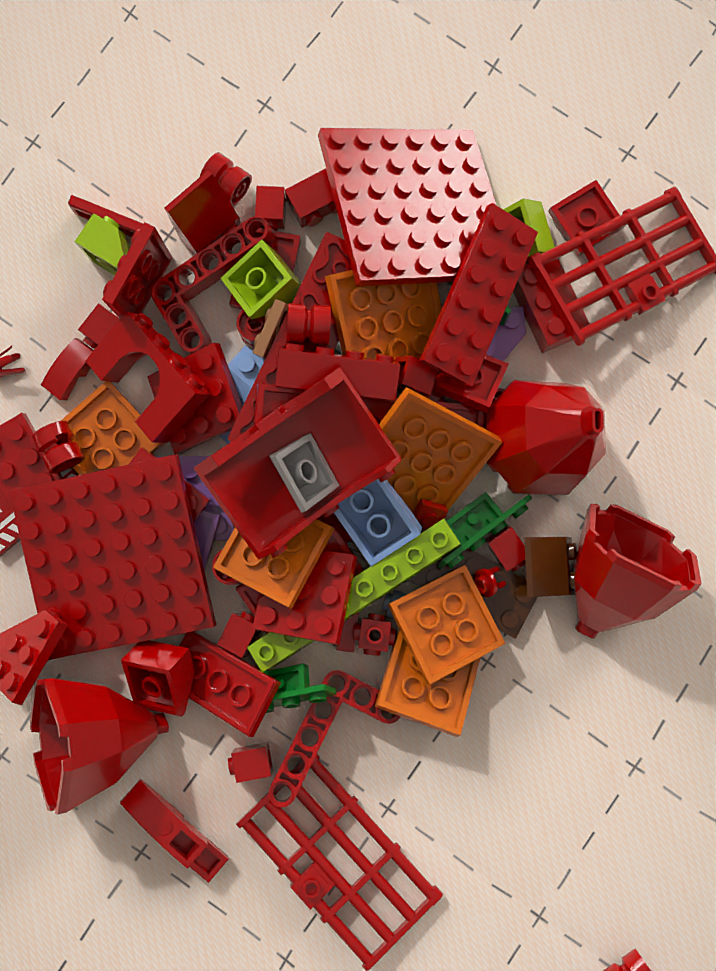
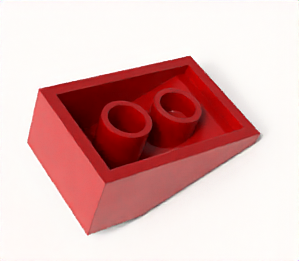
(202, 213)

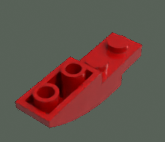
(172, 831)

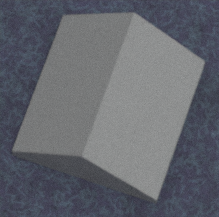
(304, 472)

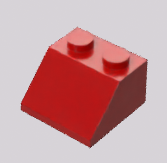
(159, 676)

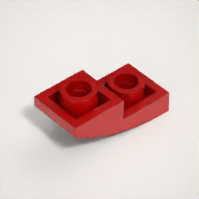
(67, 369)

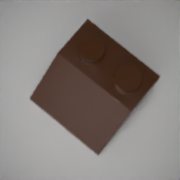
(550, 566)

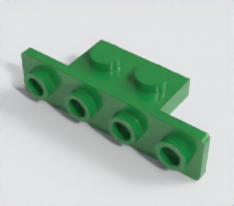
(476, 521)
(296, 687)

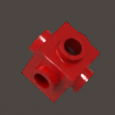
(374, 622)

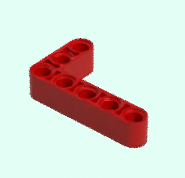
(204, 278)
(321, 726)

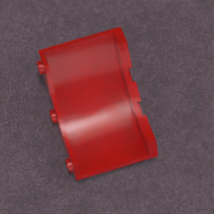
(250, 486)

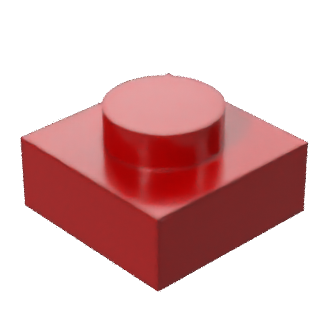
(429, 513)

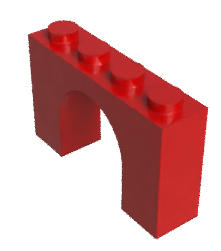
(179, 389)

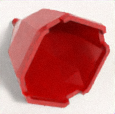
(547, 435)
(628, 570)
(86, 739)

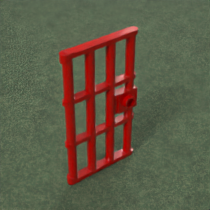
(638, 283)
(322, 875)

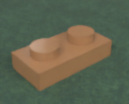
(273, 320)

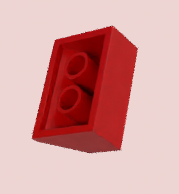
(539, 311)

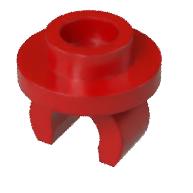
(486, 581)

